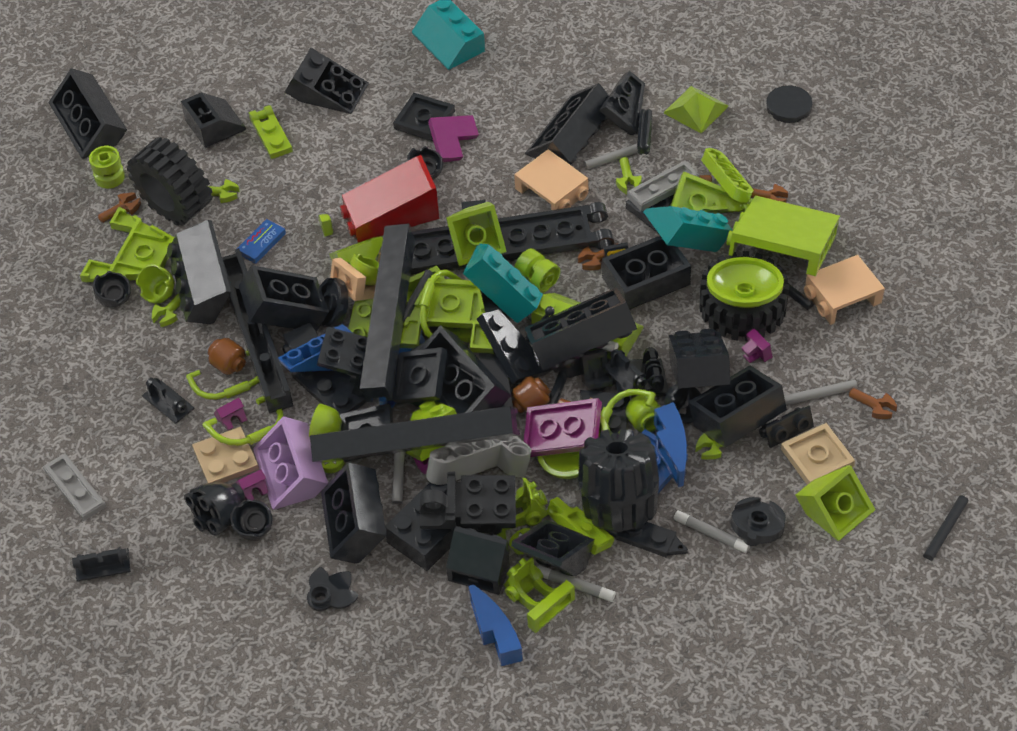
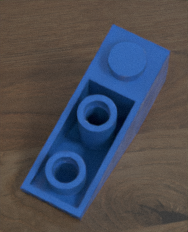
(306, 356)

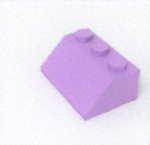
(288, 465)

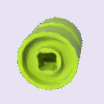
(106, 167)
(537, 269)

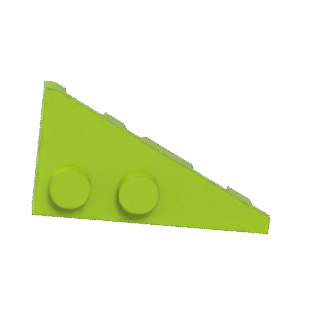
(704, 195)

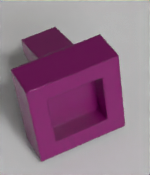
(756, 347)
(230, 410)
(253, 481)

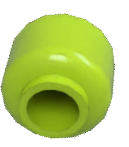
(640, 415)

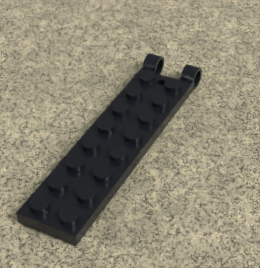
(544, 231)

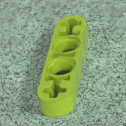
(727, 175)

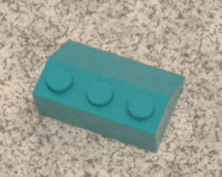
(449, 34)
(689, 227)
(502, 282)

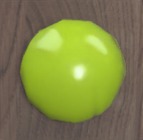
(367, 267)
(155, 283)
(325, 420)

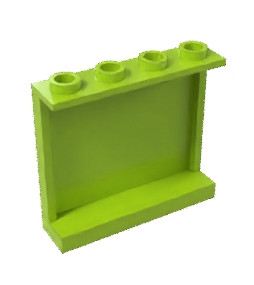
(785, 230)

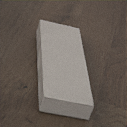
(658, 187)
(74, 486)

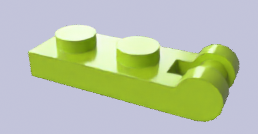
(270, 132)

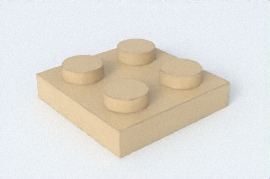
(816, 453)
(222, 461)

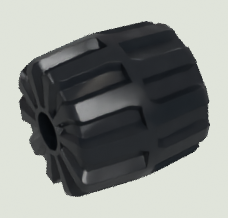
(618, 480)

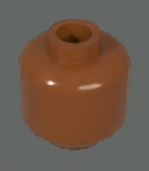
(226, 356)
(530, 393)

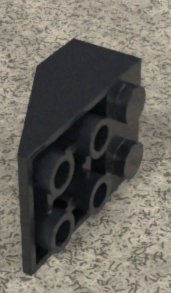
(326, 84)

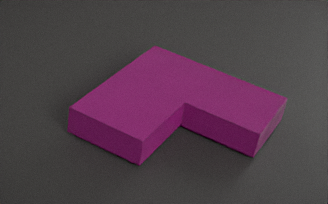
(447, 133)

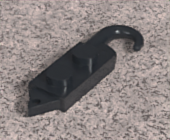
(652, 539)

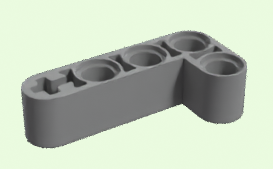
(470, 458)

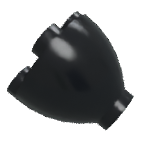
(213, 505)

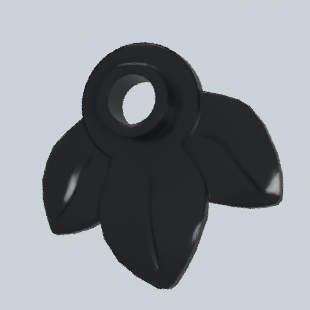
(334, 589)

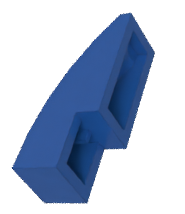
(671, 441)
(495, 627)

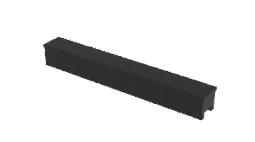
(388, 313)
(257, 341)
(414, 435)

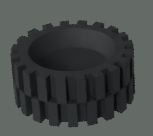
(169, 181)
(739, 320)

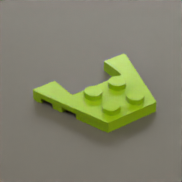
(142, 247)
(452, 305)

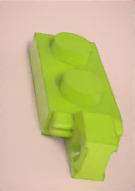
(575, 520)

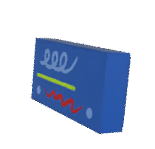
(261, 241)

